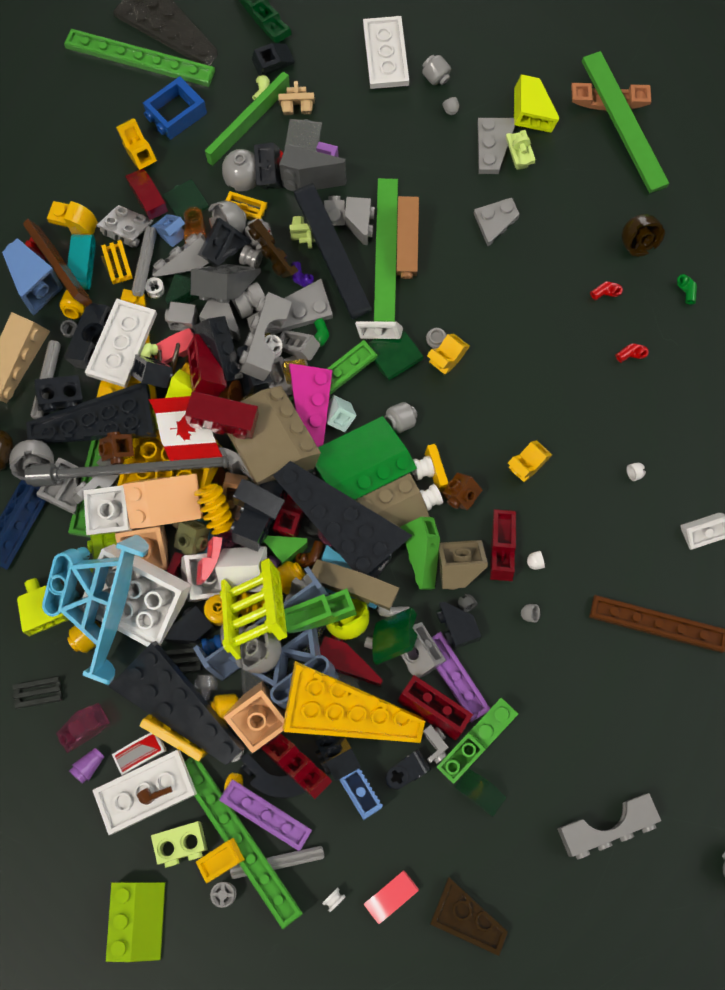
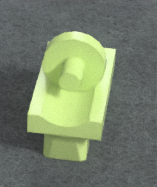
(520, 149)
(301, 231)

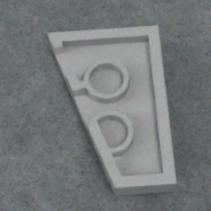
(492, 143)

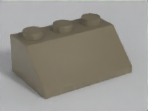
(397, 501)

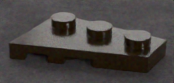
(276, 255)
(467, 920)

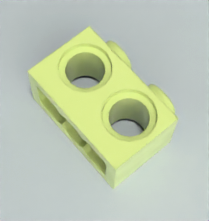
(178, 838)

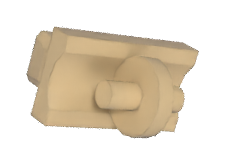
(296, 96)

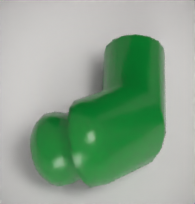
(688, 287)
(322, 332)

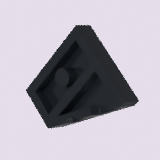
(222, 242)

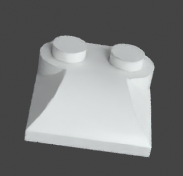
(106, 510)
(189, 574)

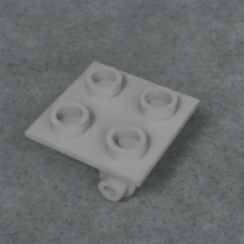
(124, 225)

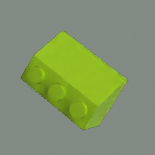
(135, 921)

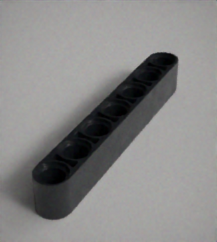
(332, 251)

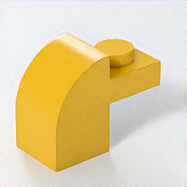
(135, 144)
(74, 216)
(448, 353)
(529, 460)

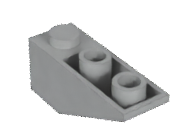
(182, 258)

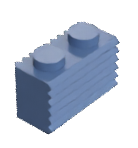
(361, 793)

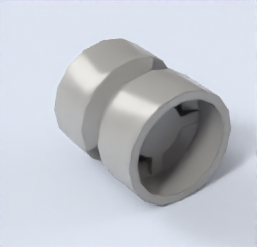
(248, 300)

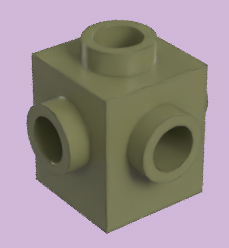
(191, 537)

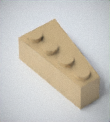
(18, 348)

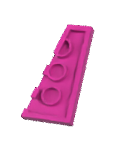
(311, 398)

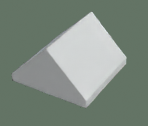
(240, 565)

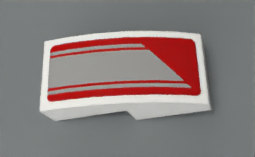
(138, 752)

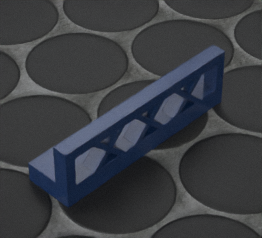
(18, 520)

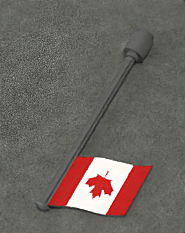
(183, 444)

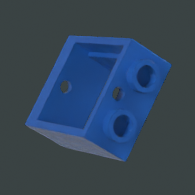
(184, 119)

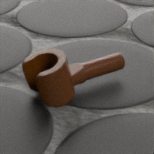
(146, 797)

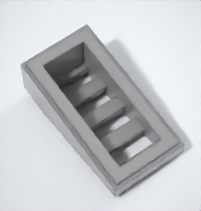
(299, 345)

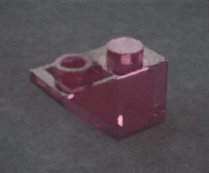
(82, 727)

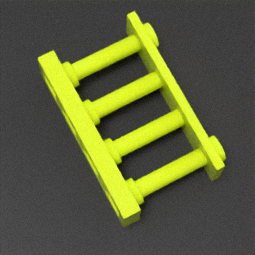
(272, 609)

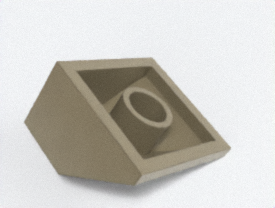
(461, 563)

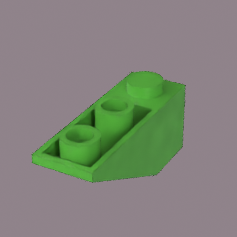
(423, 550)

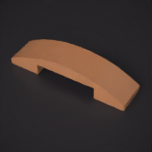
(588, 97)

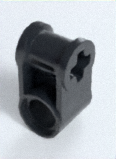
(410, 768)

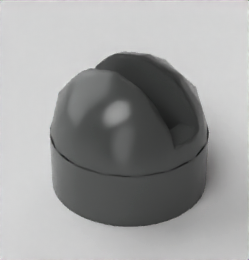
(65, 328)
(468, 603)

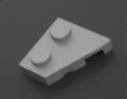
(63, 491)

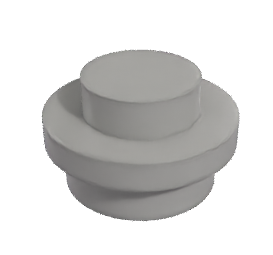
(435, 337)

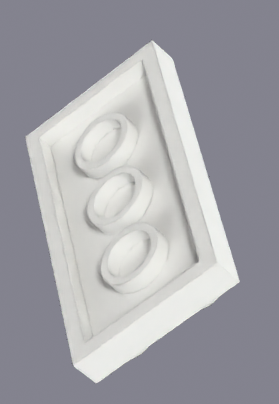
(385, 52)
(120, 341)
(119, 798)

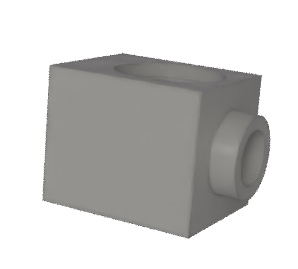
(181, 316)

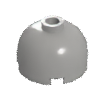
(239, 170)
(230, 213)
(27, 454)
(259, 653)

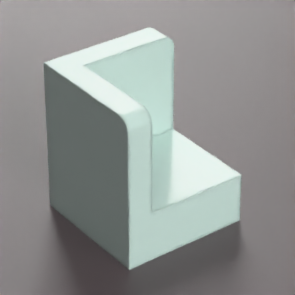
(340, 413)

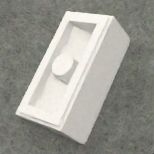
(379, 330)
(704, 530)

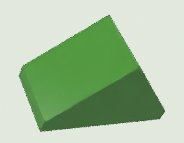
(285, 548)

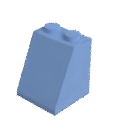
(32, 276)

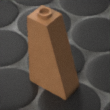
(407, 236)

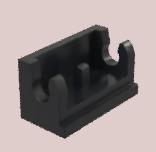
(267, 165)

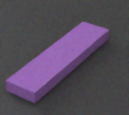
(459, 681)
(265, 815)

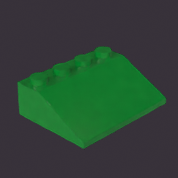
(364, 459)

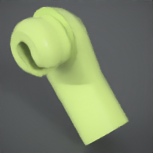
(263, 82)
(149, 349)

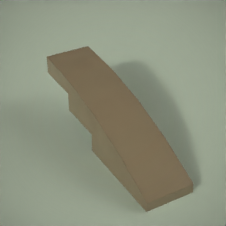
(358, 584)

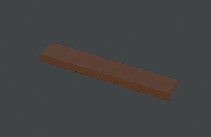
(57, 263)
(658, 623)

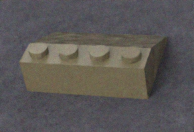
(276, 438)

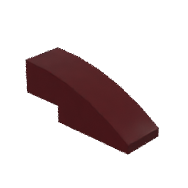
(147, 193)
(503, 545)

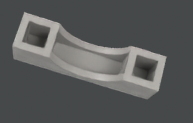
(259, 357)
(636, 815)

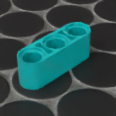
(82, 258)

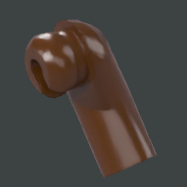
(310, 558)

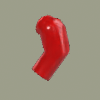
(32, 245)
(608, 289)
(633, 351)

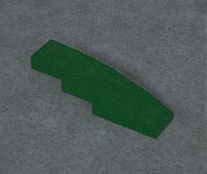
(267, 19)

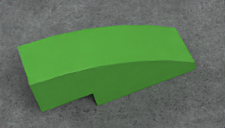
(319, 611)

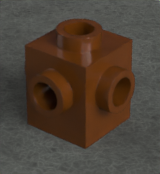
(116, 447)
(462, 491)

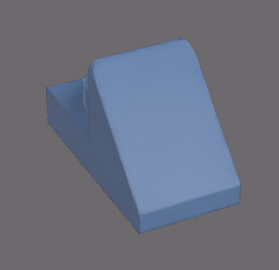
(170, 229)

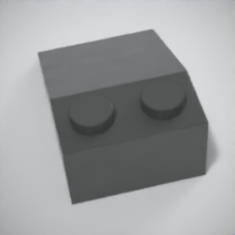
(306, 166)
(222, 281)

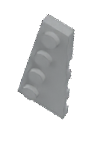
(306, 307)

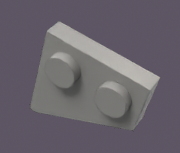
(495, 218)

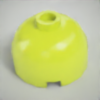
(352, 626)

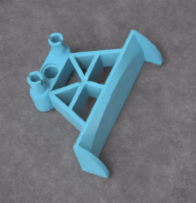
(73, 567)

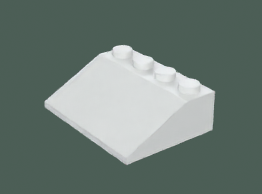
(151, 601)

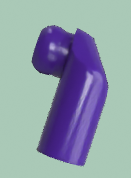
(300, 278)

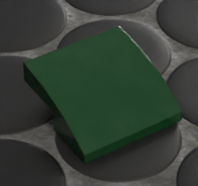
(395, 355)
(394, 636)

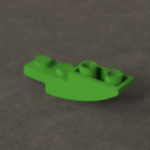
(477, 740)

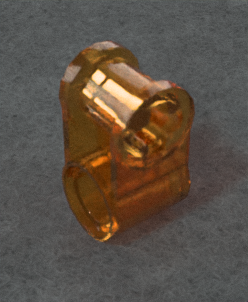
(196, 226)

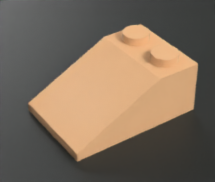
(162, 501)

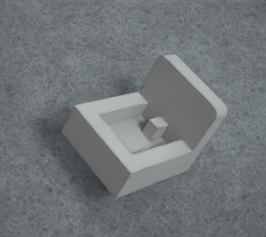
(335, 209)
(436, 738)

